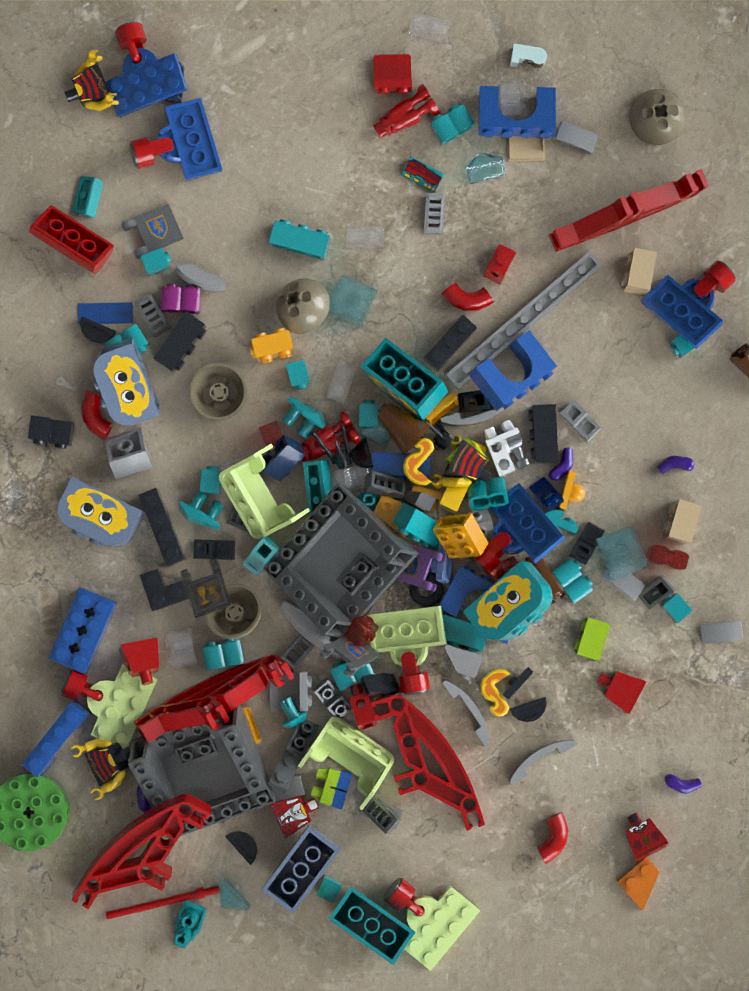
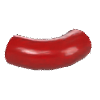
(467, 301)
(92, 416)
(557, 838)

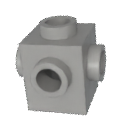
(484, 521)

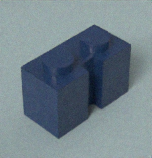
(282, 458)

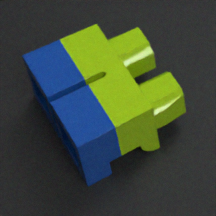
(334, 778)

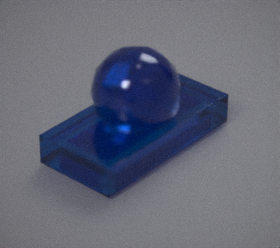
(546, 494)

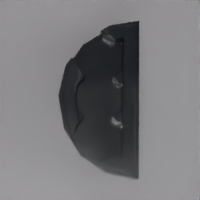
(96, 332)
(361, 455)
(516, 682)
(530, 711)
(244, 845)

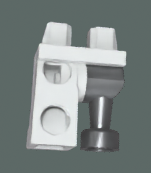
(502, 445)

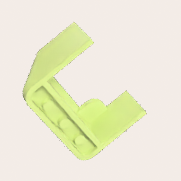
(253, 498)
(353, 752)

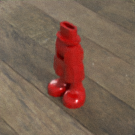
(404, 115)
(327, 434)

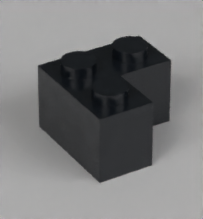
(46, 430)
(159, 594)

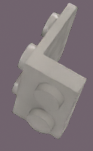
(296, 688)

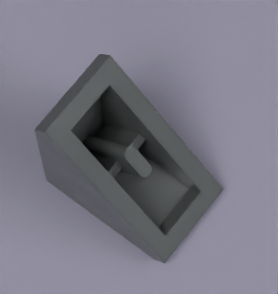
(656, 592)

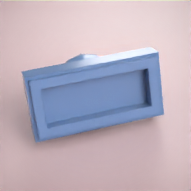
(442, 570)

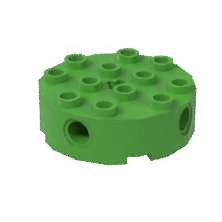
(49, 817)

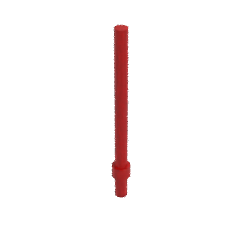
(199, 894)

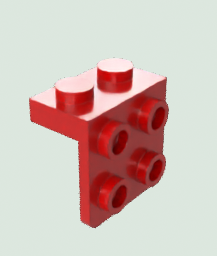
(392, 74)

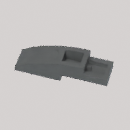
(293, 755)

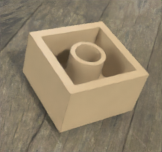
(639, 272)
(681, 521)

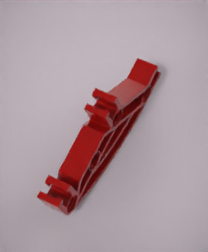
(629, 210)
(213, 697)
(414, 723)
(110, 865)

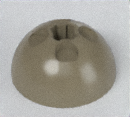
(650, 123)
(302, 305)
(209, 386)
(244, 605)

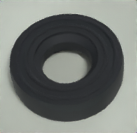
(431, 600)

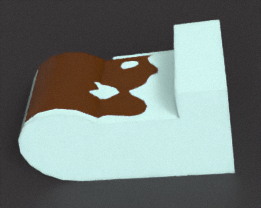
(528, 55)

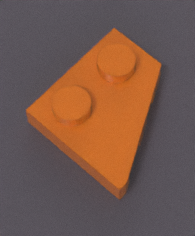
(640, 881)

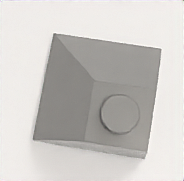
(464, 661)

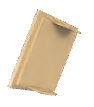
(525, 149)

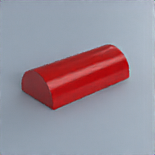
(72, 239)

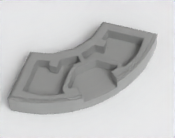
(208, 281)

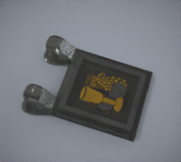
(208, 592)

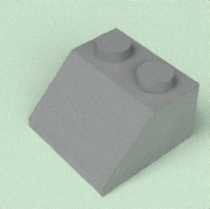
(128, 453)

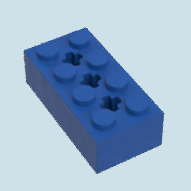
(95, 627)

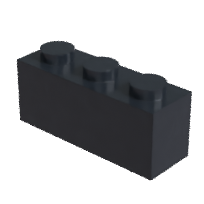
(180, 342)
(450, 343)
(543, 434)

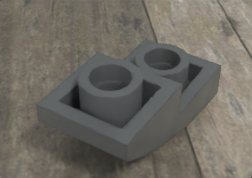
(331, 698)

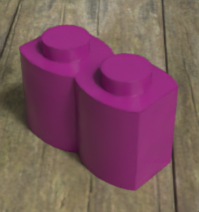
(180, 299)

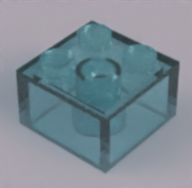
(352, 301)
(621, 553)

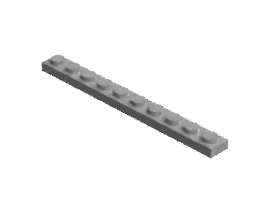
(525, 318)

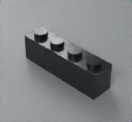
(162, 527)

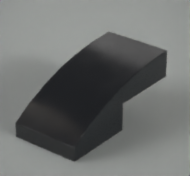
(586, 543)
(214, 549)
(380, 684)

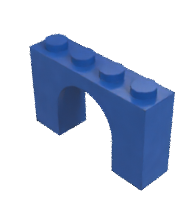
(494, 123)
(500, 390)
(461, 586)
(43, 754)

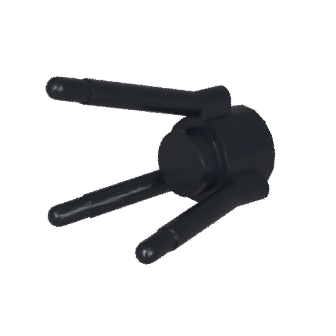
(442, 437)
(341, 457)

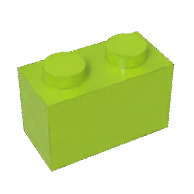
(592, 638)

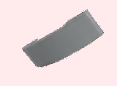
(455, 419)
(481, 731)
(520, 773)

